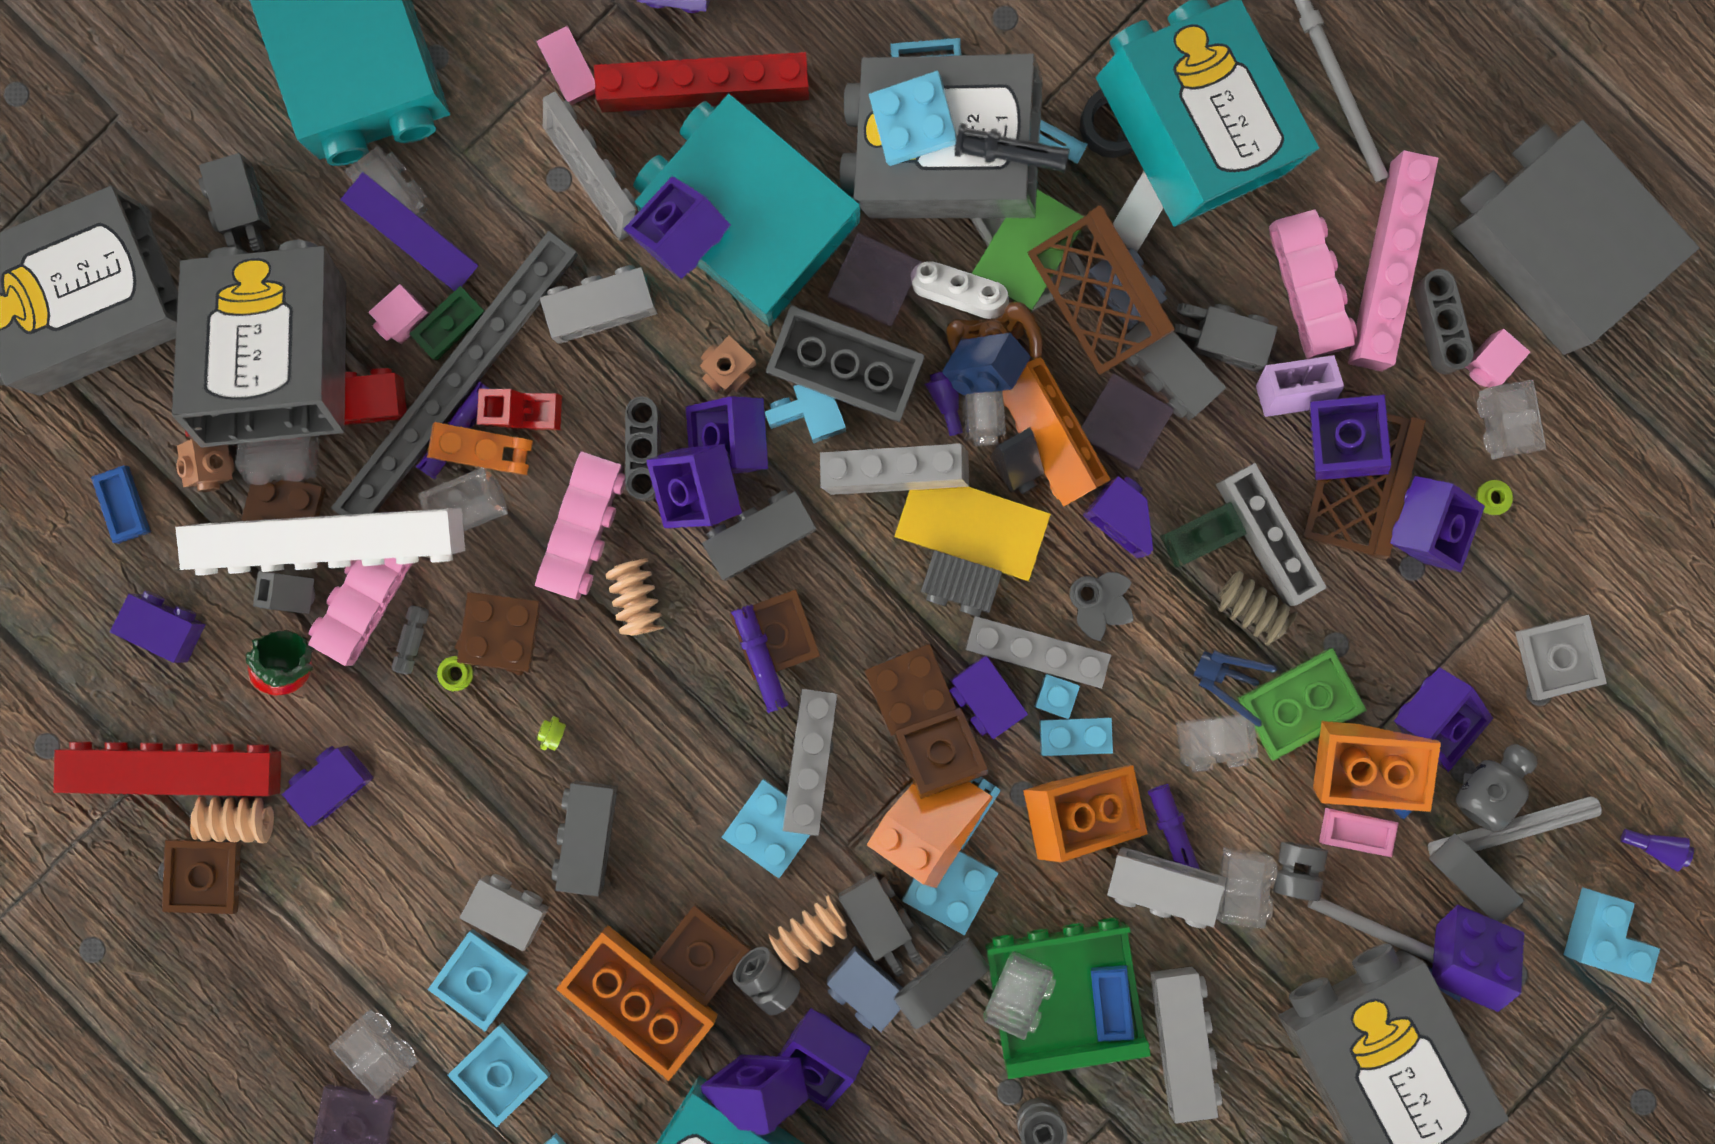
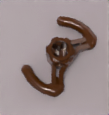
(1013, 321)

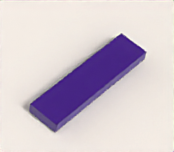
(409, 231)

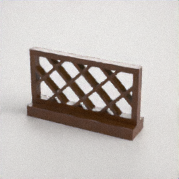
(1126, 271)
(1391, 496)

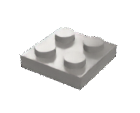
(1560, 657)

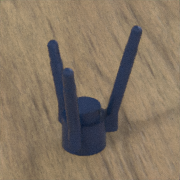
(1214, 668)

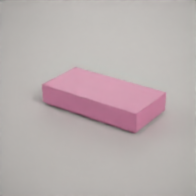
(568, 65)
(1358, 832)

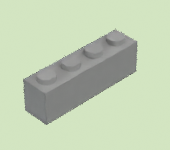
(894, 469)
(1271, 536)
(1185, 1045)

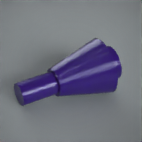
(946, 400)
(1670, 850)

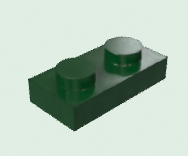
(447, 323)

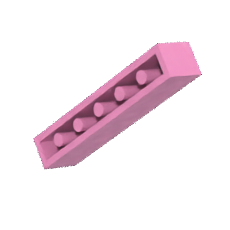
(1393, 261)

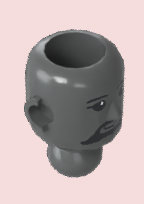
(1496, 790)

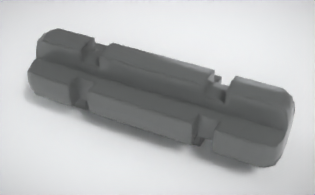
(410, 639)

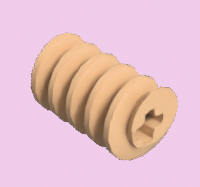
(633, 598)
(231, 821)
(810, 934)

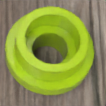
(1484, 497)
(447, 681)
(550, 733)

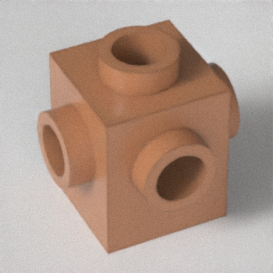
(727, 353)
(204, 466)

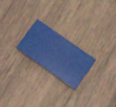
(121, 504)
(1112, 1003)

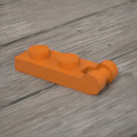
(478, 448)

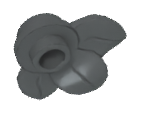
(1105, 606)

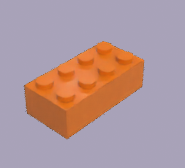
(637, 1003)

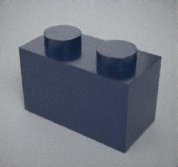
(986, 364)

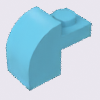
(818, 410)

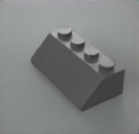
(845, 363)

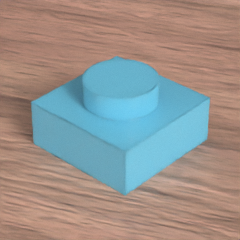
(1057, 696)

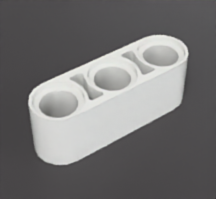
(1138, 214)

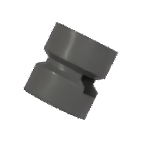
(1299, 883)
(766, 981)
(1040, 1123)

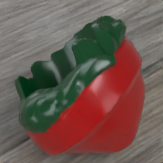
(279, 662)

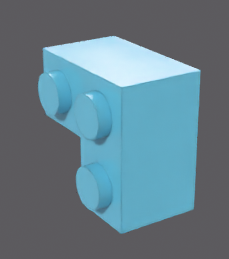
(1601, 940)

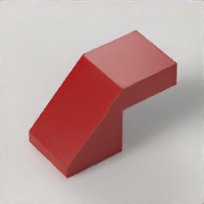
(519, 410)

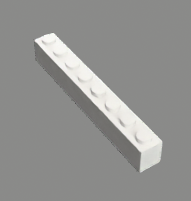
(321, 539)

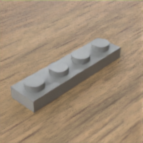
(1038, 652)
(809, 762)

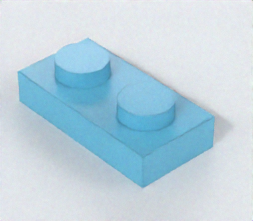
(1076, 736)

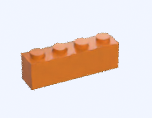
(1061, 442)

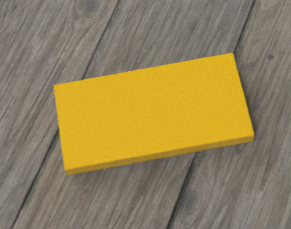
(975, 528)

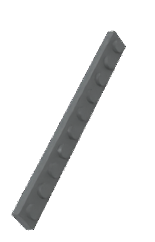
(457, 377)

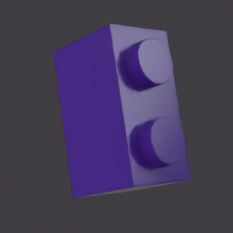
(158, 627)
(987, 697)
(327, 784)

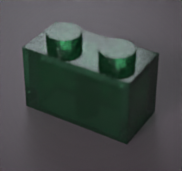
(1203, 534)

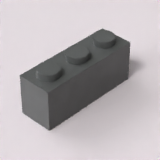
(1175, 372)
(758, 534)
(585, 838)

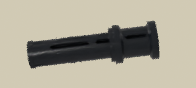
(994, 146)

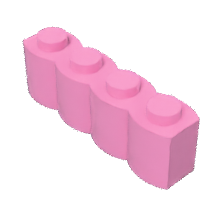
(1311, 284)
(580, 525)
(356, 609)

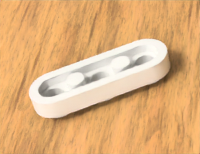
(939, 284)

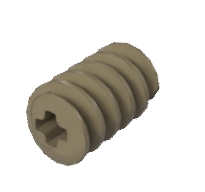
(1255, 608)

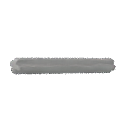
(1528, 825)

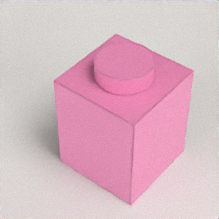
(398, 314)
(1496, 359)

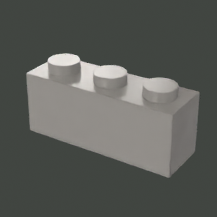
(598, 304)
(1166, 888)

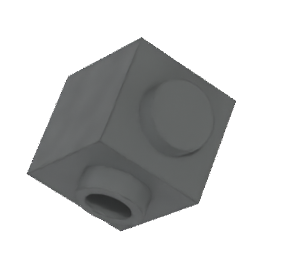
(284, 592)

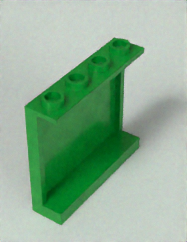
(1067, 1025)

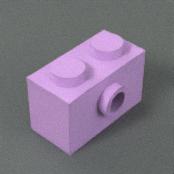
(1294, 384)

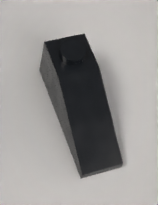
(1019, 461)

